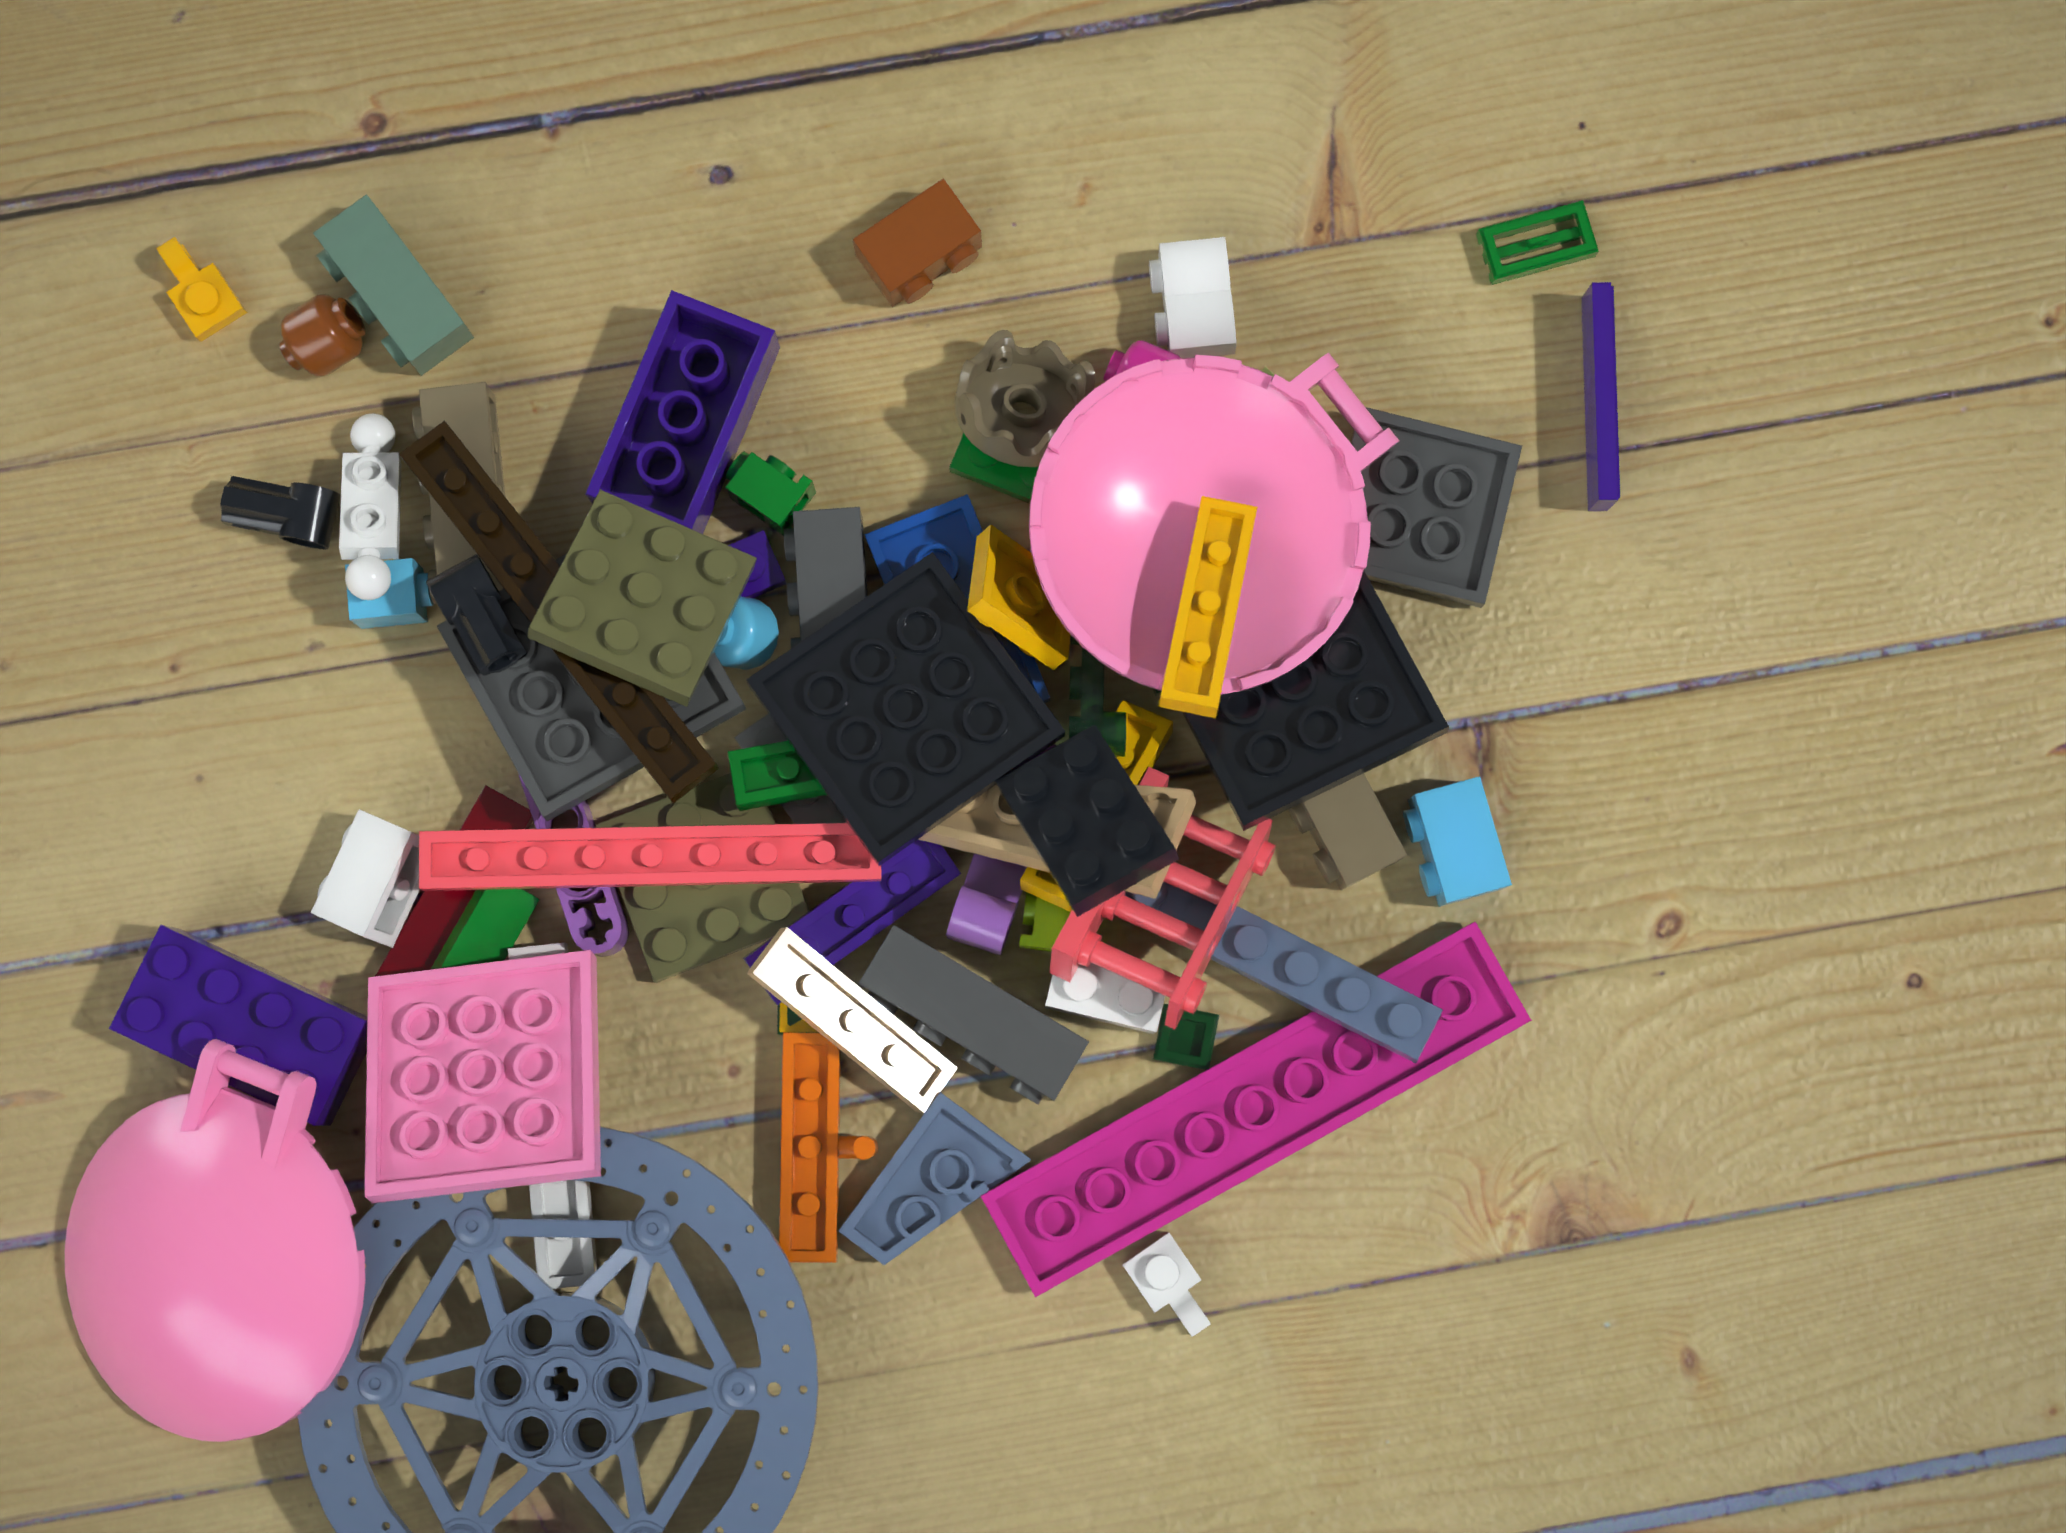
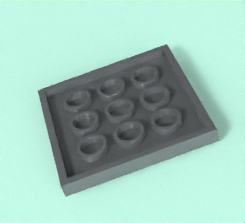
(555, 729)

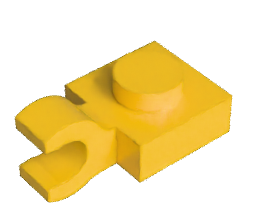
(202, 295)

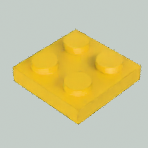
(1012, 601)

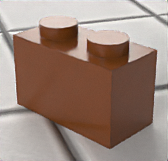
(919, 244)

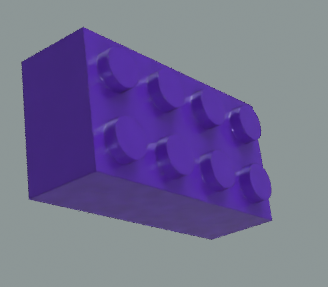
(686, 411)
(204, 993)

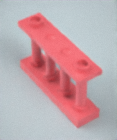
(1082, 945)

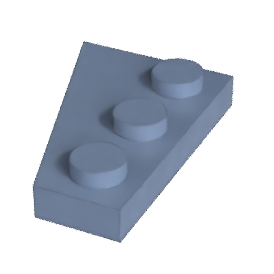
(929, 1179)

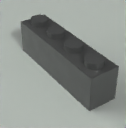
(828, 566)
(974, 1014)

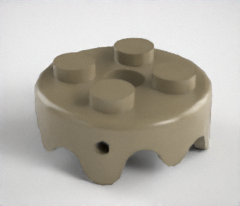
(1014, 374)

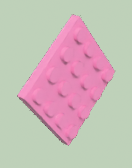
(482, 1077)

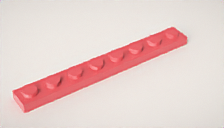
(643, 857)

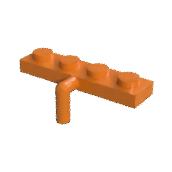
(812, 1148)

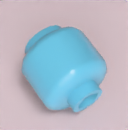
(748, 636)

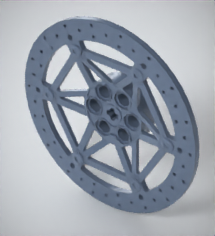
(503, 1415)

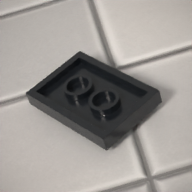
(1087, 820)

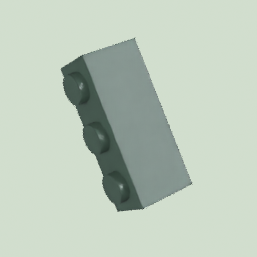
(391, 287)

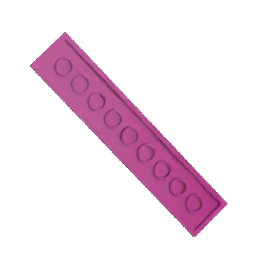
(1242, 1117)

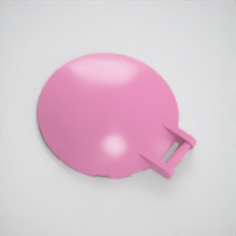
(1125, 495)
(216, 1256)

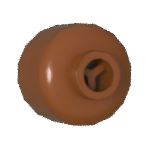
(321, 335)

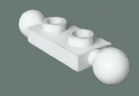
(370, 507)

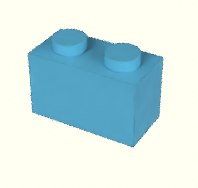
(1456, 842)

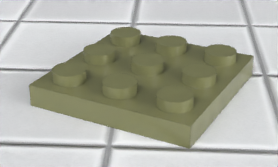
(642, 598)
(703, 923)

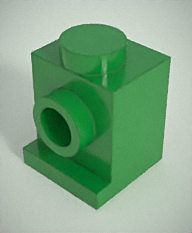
(768, 489)

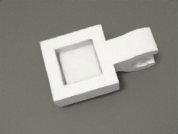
(1164, 1278)

